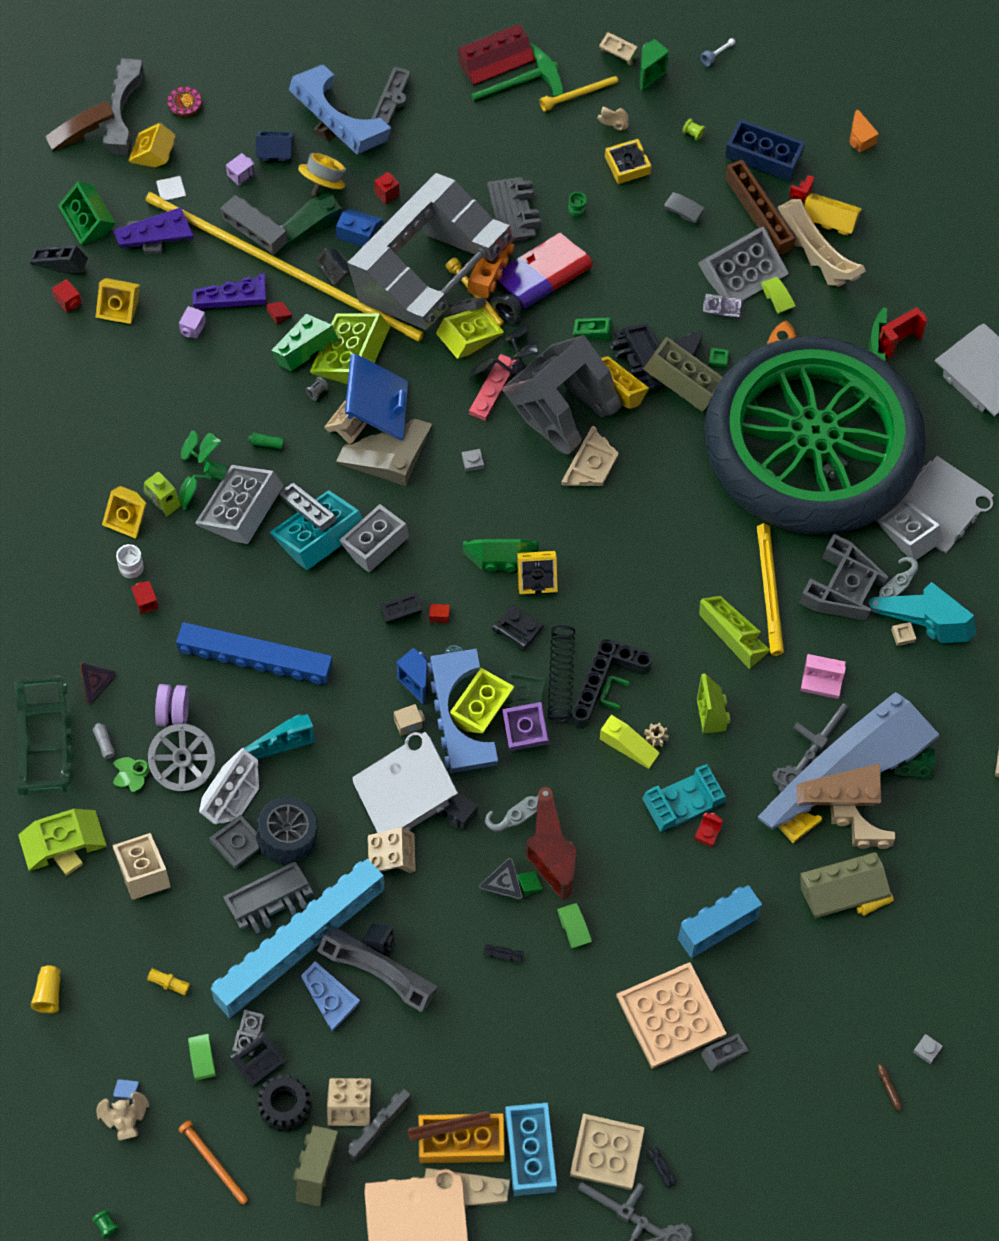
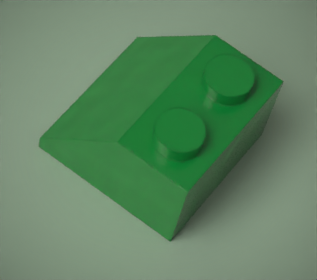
(653, 63)

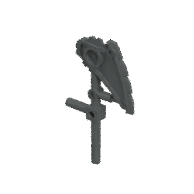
(785, 776)
(625, 1212)

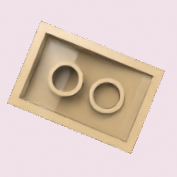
(141, 866)

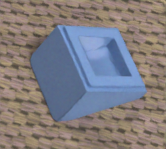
(124, 1089)

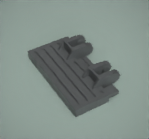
(511, 207)
(268, 895)

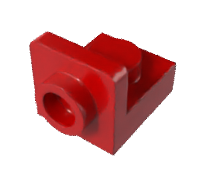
(803, 191)
(709, 829)

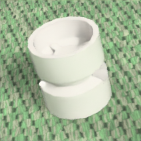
(130, 561)

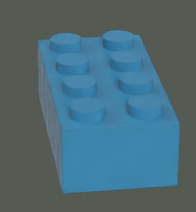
(719, 921)

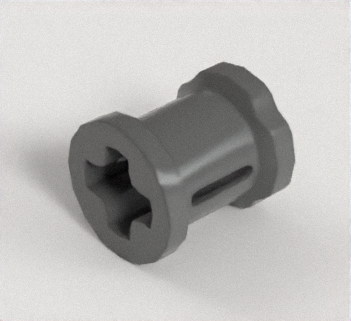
(317, 388)

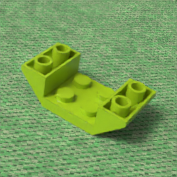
(61, 835)

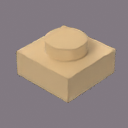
(903, 634)

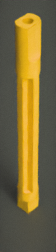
(770, 590)

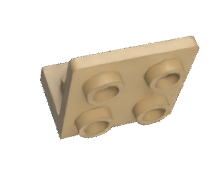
(392, 850)
(349, 1102)

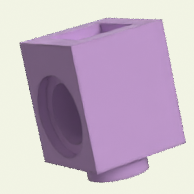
(192, 322)

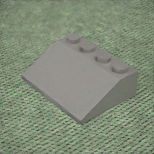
(743, 265)
(240, 503)

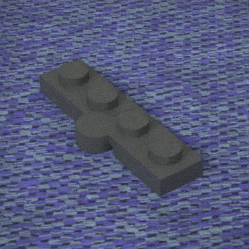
(392, 95)
(381, 1121)

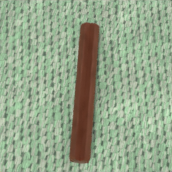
(449, 1125)

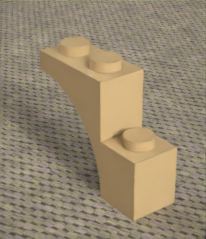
(863, 833)

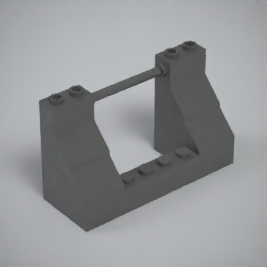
(445, 215)

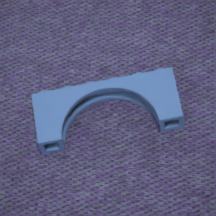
(356, 133)
(462, 751)

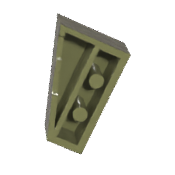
(315, 1165)

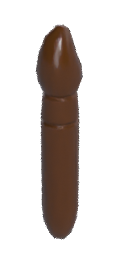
(883, 1073)

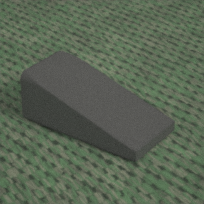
(724, 1052)

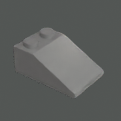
(911, 529)

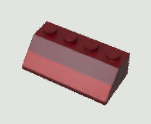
(495, 54)

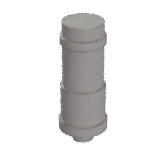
(104, 741)

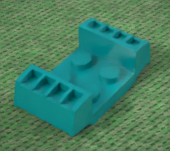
(684, 799)

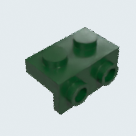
(920, 766)

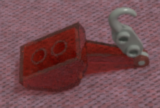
(547, 848)

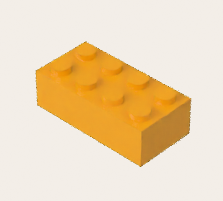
(467, 1145)

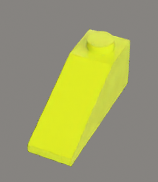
(628, 742)

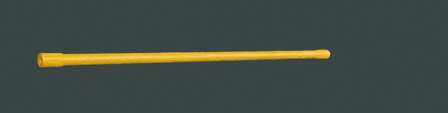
(289, 269)

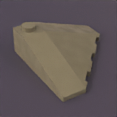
(386, 455)

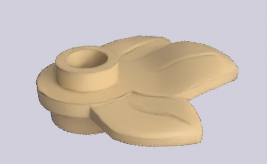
(611, 118)

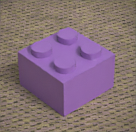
(526, 726)

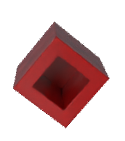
(387, 188)
(66, 296)
(144, 597)

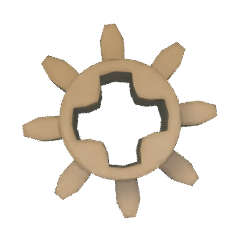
(656, 740)

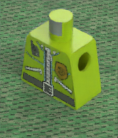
(159, 489)

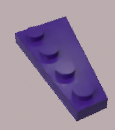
(162, 227)
(240, 293)

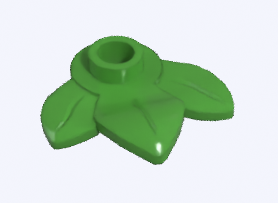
(128, 773)

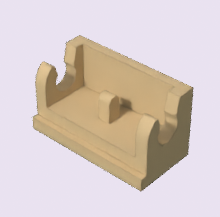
(619, 47)

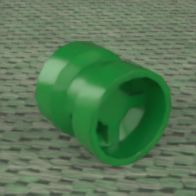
(577, 204)

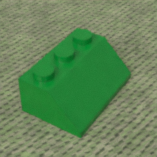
(86, 213)

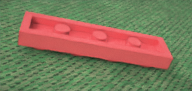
(491, 389)

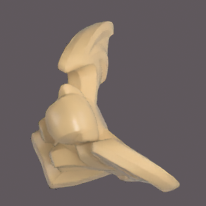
(123, 1115)

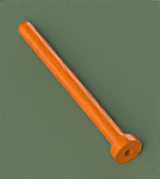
(187, 1129)

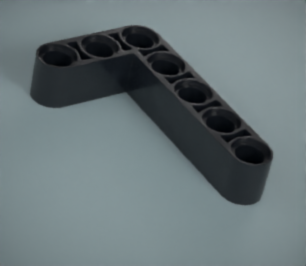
(599, 675)

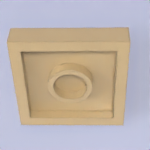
(346, 427)

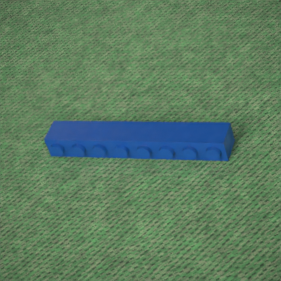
(254, 653)

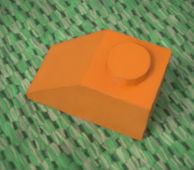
(862, 133)

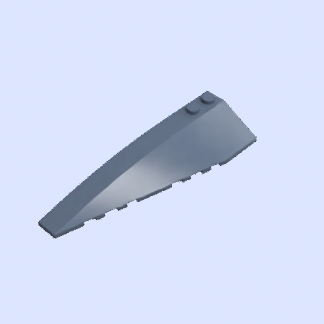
(884, 736)

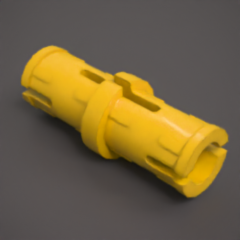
(168, 981)

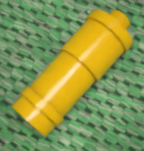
(872, 906)

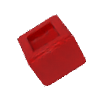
(278, 312)
(439, 613)

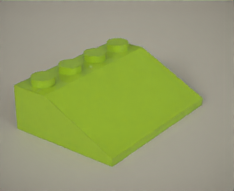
(358, 335)

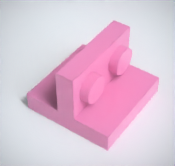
(823, 676)

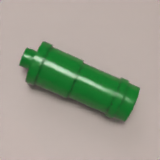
(266, 441)

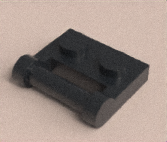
(520, 623)
(261, 1064)

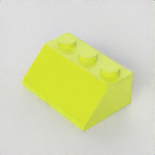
(480, 702)

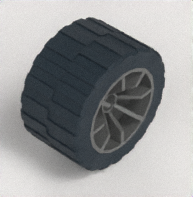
(286, 830)

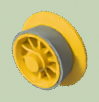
(324, 172)

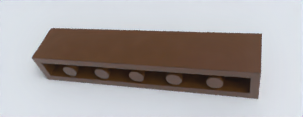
(759, 206)

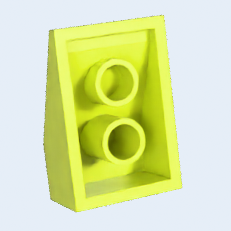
(468, 331)

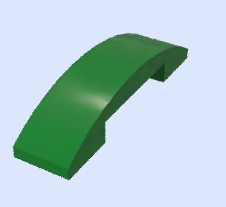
(880, 321)

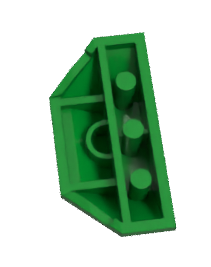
(497, 553)

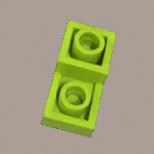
(778, 293)

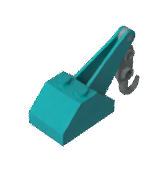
(935, 609)

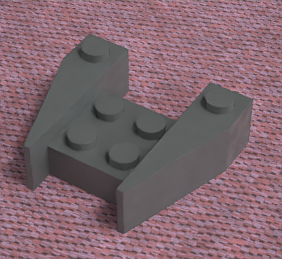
(848, 585)

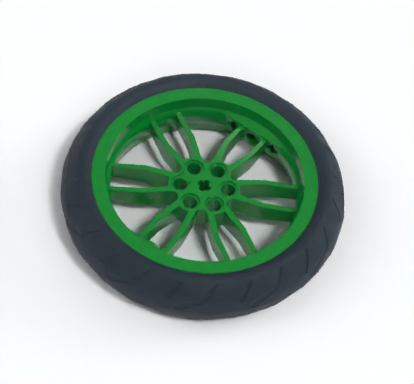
(803, 510)

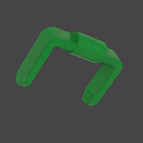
(605, 690)

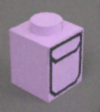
(240, 169)

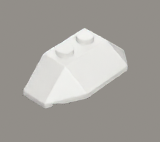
(231, 789)

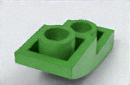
(574, 925)
(202, 1057)

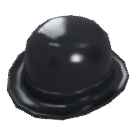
(508, 308)

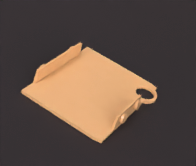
(416, 1210)

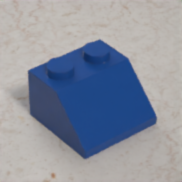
(357, 227)
(413, 673)

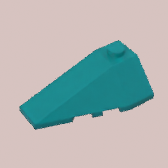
(287, 736)

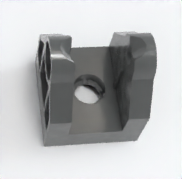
(541, 404)

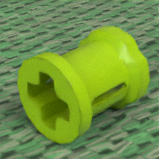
(693, 129)

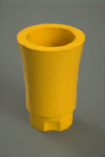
(47, 990)

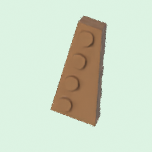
(847, 788)

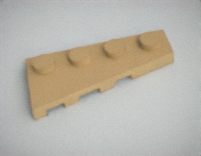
(476, 1189)

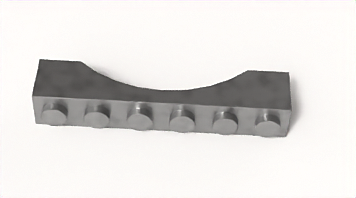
(129, 78)
(348, 950)

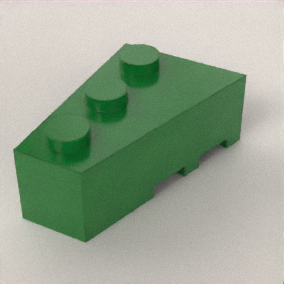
(302, 341)

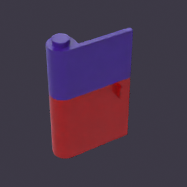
(544, 270)

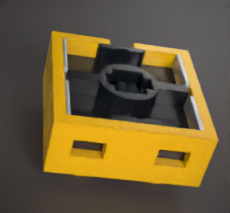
(627, 161)
(537, 572)

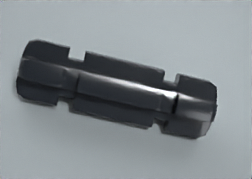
(503, 953)
(661, 1167)

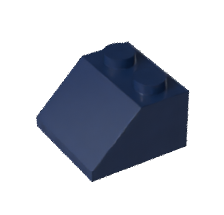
(274, 145)

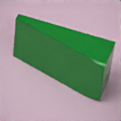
(594, 328)

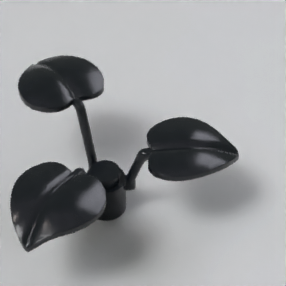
(518, 365)

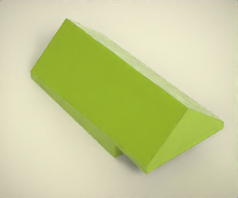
(733, 630)

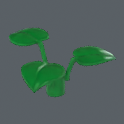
(211, 468)

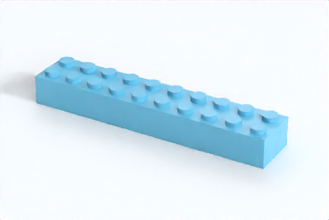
(297, 938)

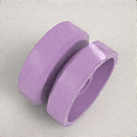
(172, 705)

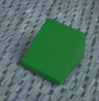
(529, 883)

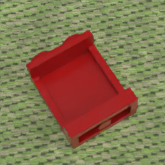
(910, 323)

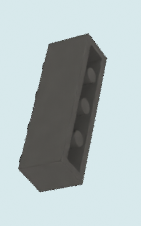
(254, 224)

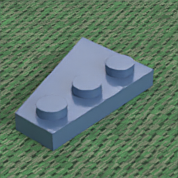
(329, 995)

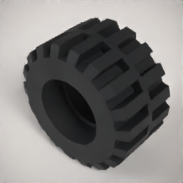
(288, 1119)

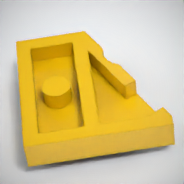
(799, 826)

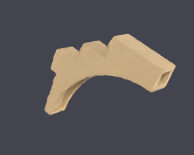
(819, 252)

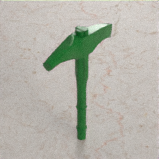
(545, 69)

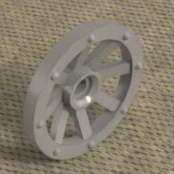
(175, 757)

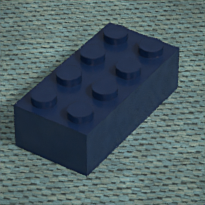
(765, 149)

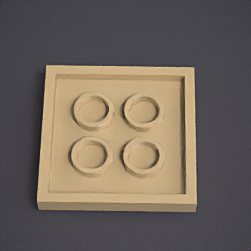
(607, 1151)

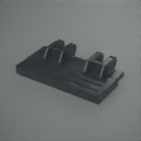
(639, 348)

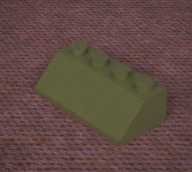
(683, 373)
(845, 885)

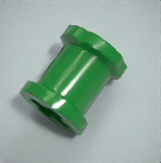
(105, 1223)

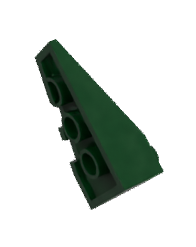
(311, 218)

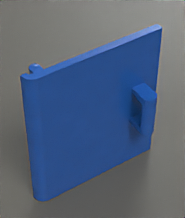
(376, 396)

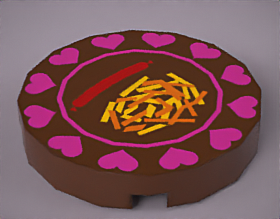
(184, 102)

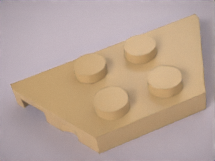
(591, 462)

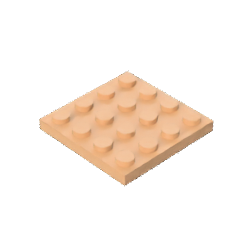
(671, 1015)

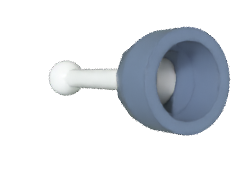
(709, 57)

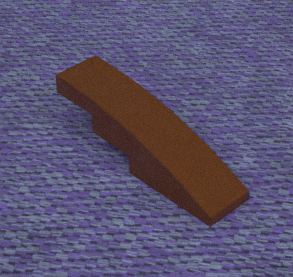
(76, 127)

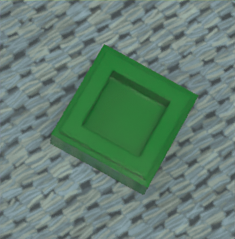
(718, 358)

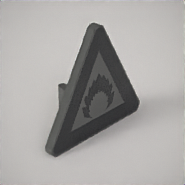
(503, 881)

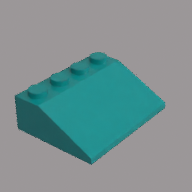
(307, 542)

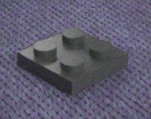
(236, 841)

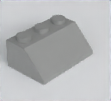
(375, 537)

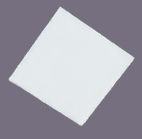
(171, 188)

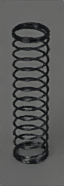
(566, 718)

